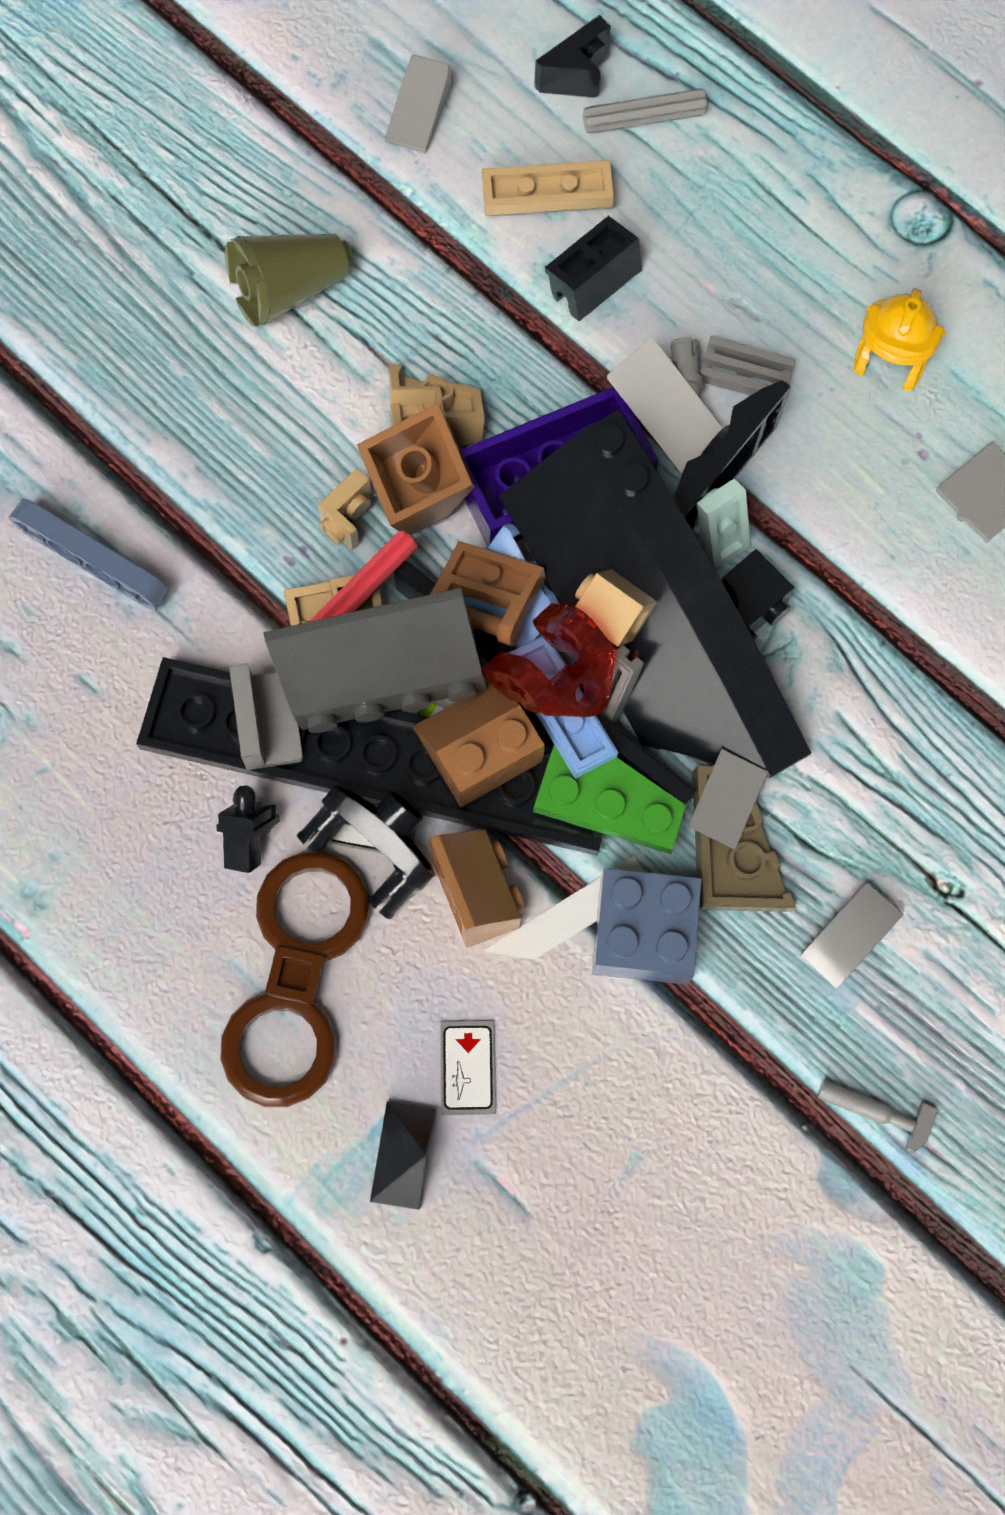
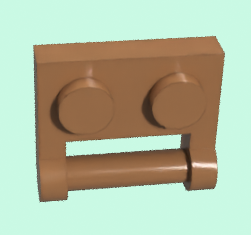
(496, 581)

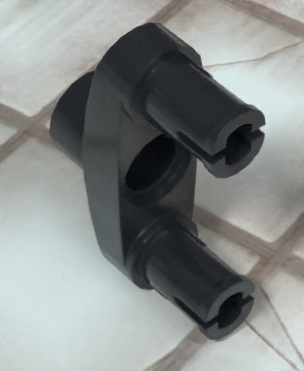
(386, 829)

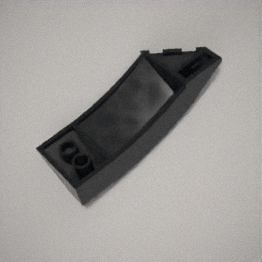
(702, 675)

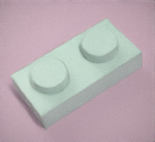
(724, 523)

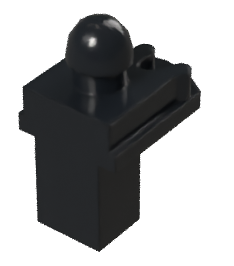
(243, 828)

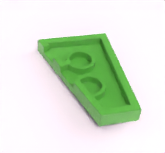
(611, 802)

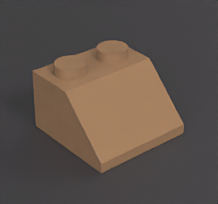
(417, 470)
(480, 743)
(475, 885)

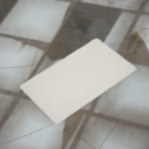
(665, 403)

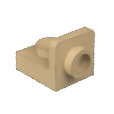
(343, 503)

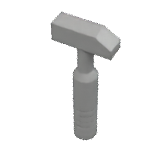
(881, 1113)

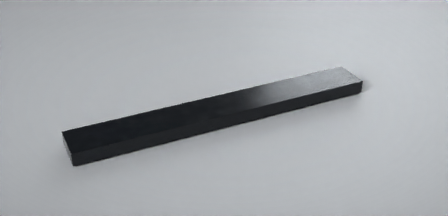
(415, 584)

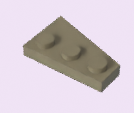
(739, 877)

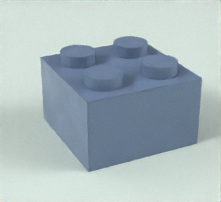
(646, 926)

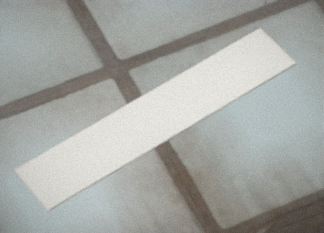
(556, 923)

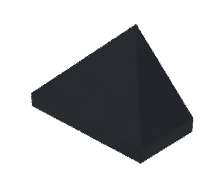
(402, 1155)

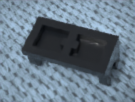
(594, 267)

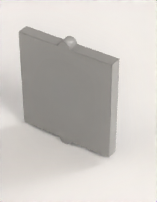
(979, 492)

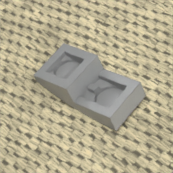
(852, 935)

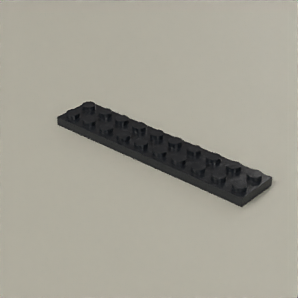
(196, 721)

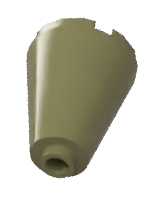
(283, 271)

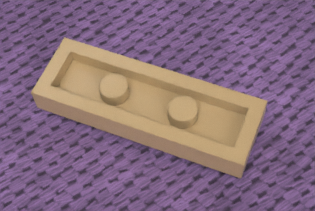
(547, 187)

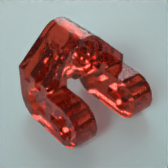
(570, 632)

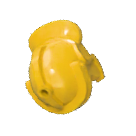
(900, 332)

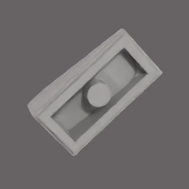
(419, 103)

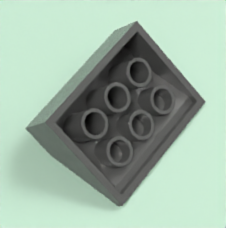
(378, 661)

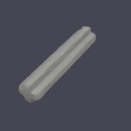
(645, 110)

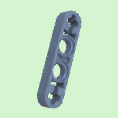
(88, 554)

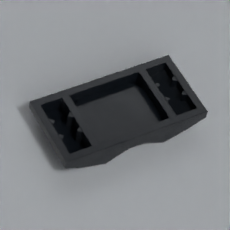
(731, 448)

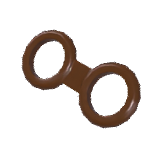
(295, 979)

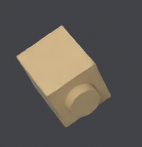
(614, 605)

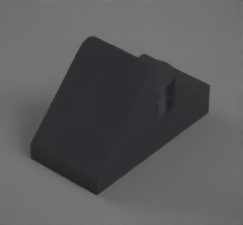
(573, 63)

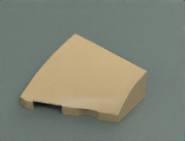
(459, 403)

